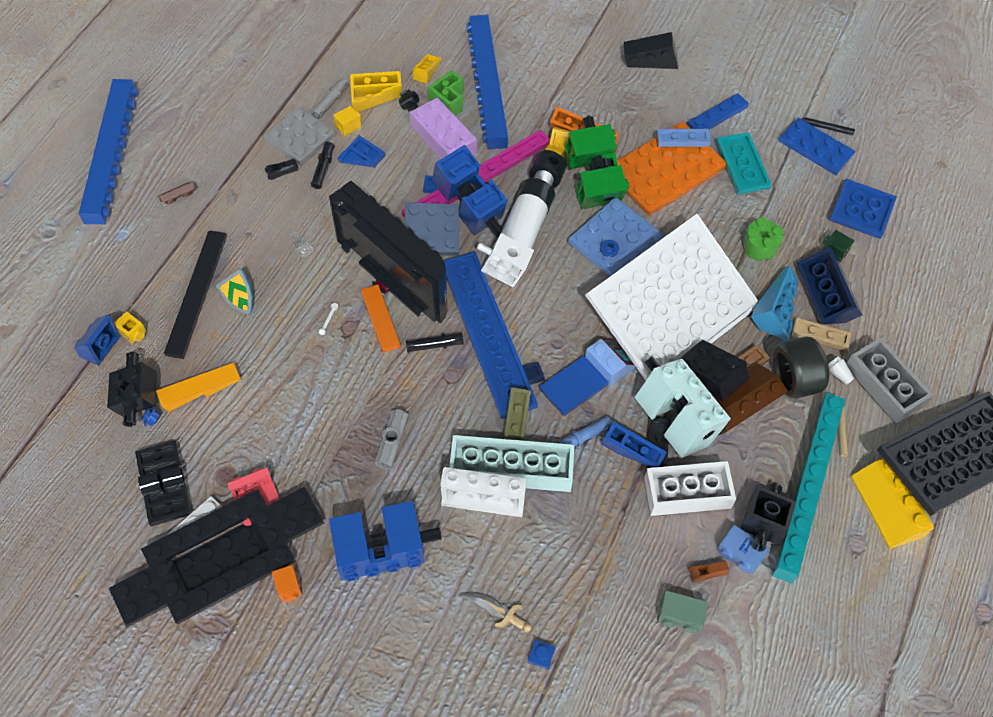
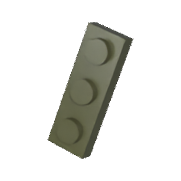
(516, 414)

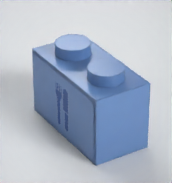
(738, 548)

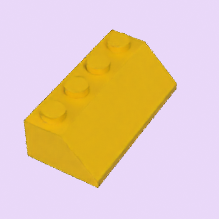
(891, 505)

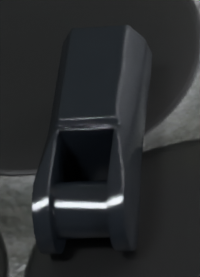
(283, 168)

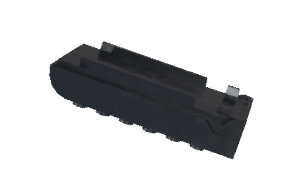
(390, 252)

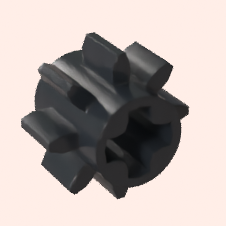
(409, 100)

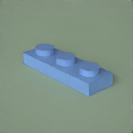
(683, 137)

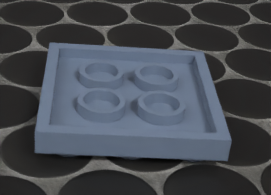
(435, 225)

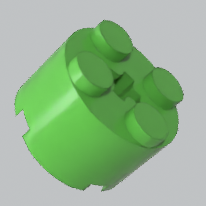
(762, 239)

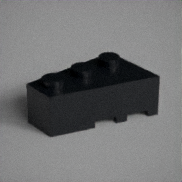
(652, 52)

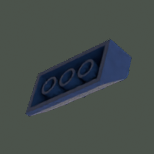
(829, 288)

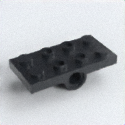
(162, 483)

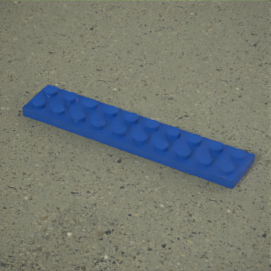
(486, 330)

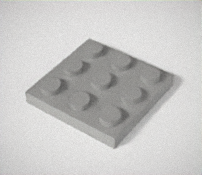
(299, 136)

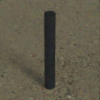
(825, 125)

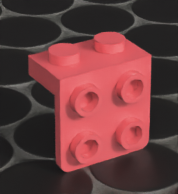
(258, 479)

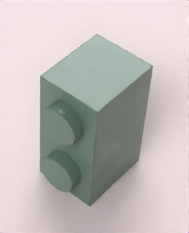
(682, 612)

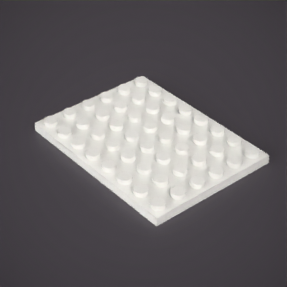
(673, 297)

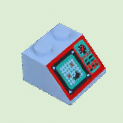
(609, 360)

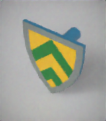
(237, 291)

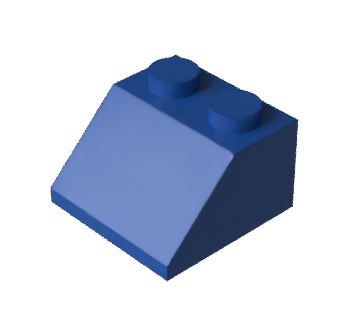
(97, 340)

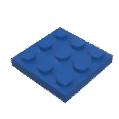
(863, 208)

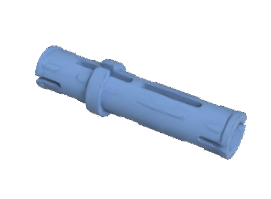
(577, 438)

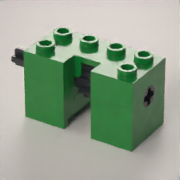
(596, 148)

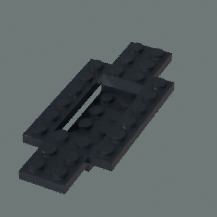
(221, 565)

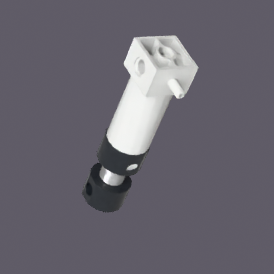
(513, 247)

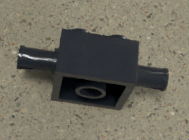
(132, 389)
(768, 516)

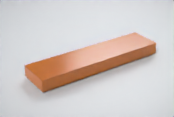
(380, 318)

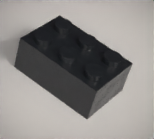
(716, 369)

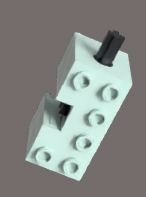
(679, 389)

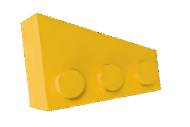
(374, 89)

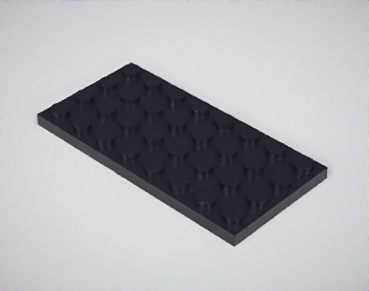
(946, 455)

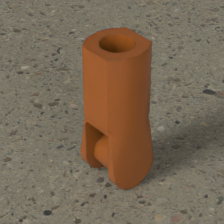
(711, 571)

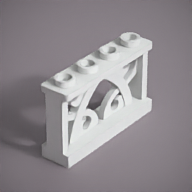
(483, 492)

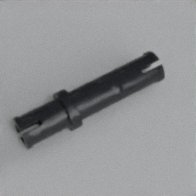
(324, 160)
(435, 342)

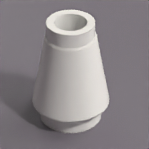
(840, 370)

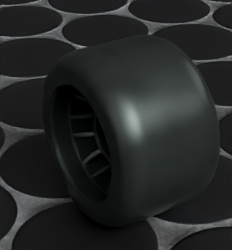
(801, 367)

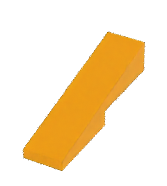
(192, 388)

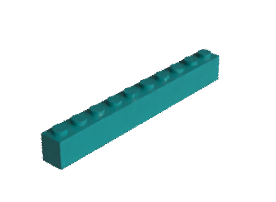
(809, 488)

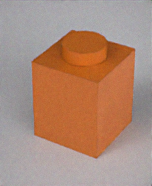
(287, 584)

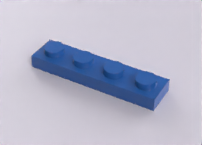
(719, 113)

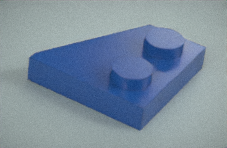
(362, 153)

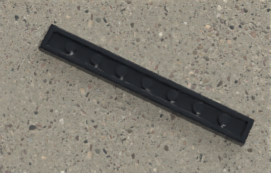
(195, 295)

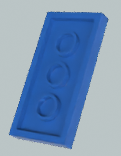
(817, 146)

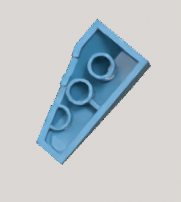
(775, 308)

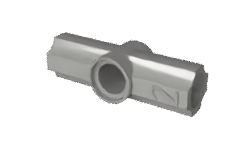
(388, 449)

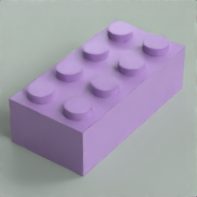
(441, 129)

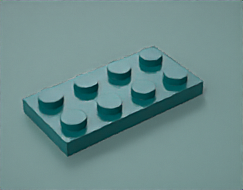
(743, 163)

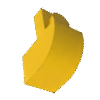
(557, 141)

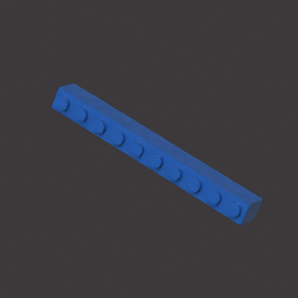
(487, 82)
(108, 152)

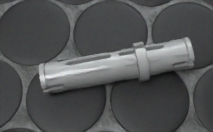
(333, 94)

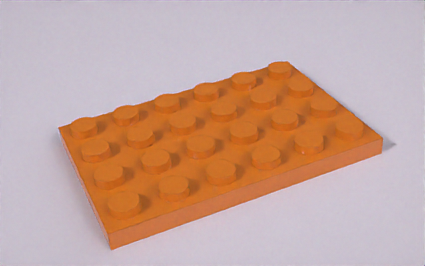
(667, 173)

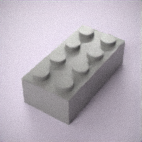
(889, 380)

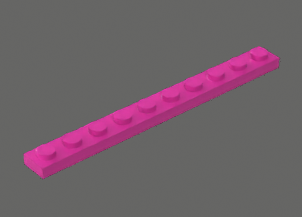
(499, 163)

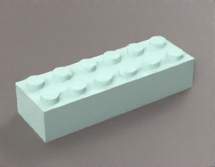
(540, 463)

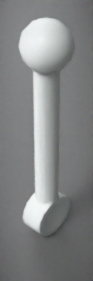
(334, 307)

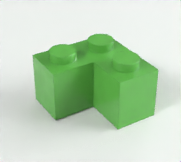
(449, 91)

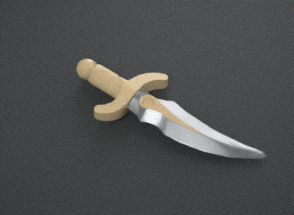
(497, 609)

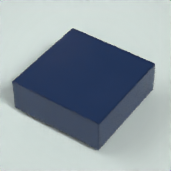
(534, 373)

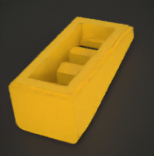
(424, 69)

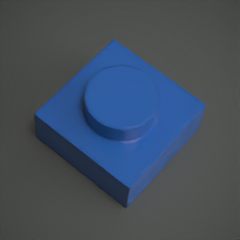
(541, 654)

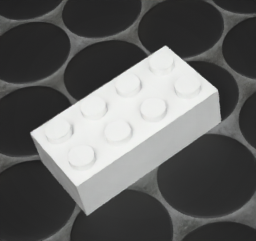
(689, 488)

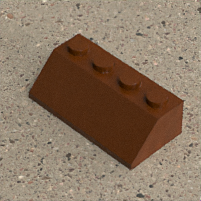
(752, 396)

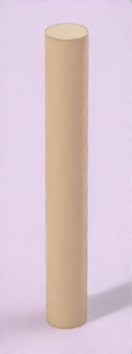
(843, 435)

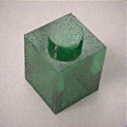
(839, 243)

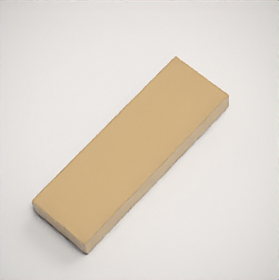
(823, 334)

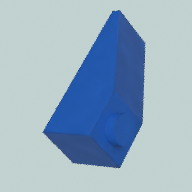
(633, 446)

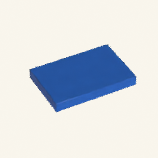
(573, 385)

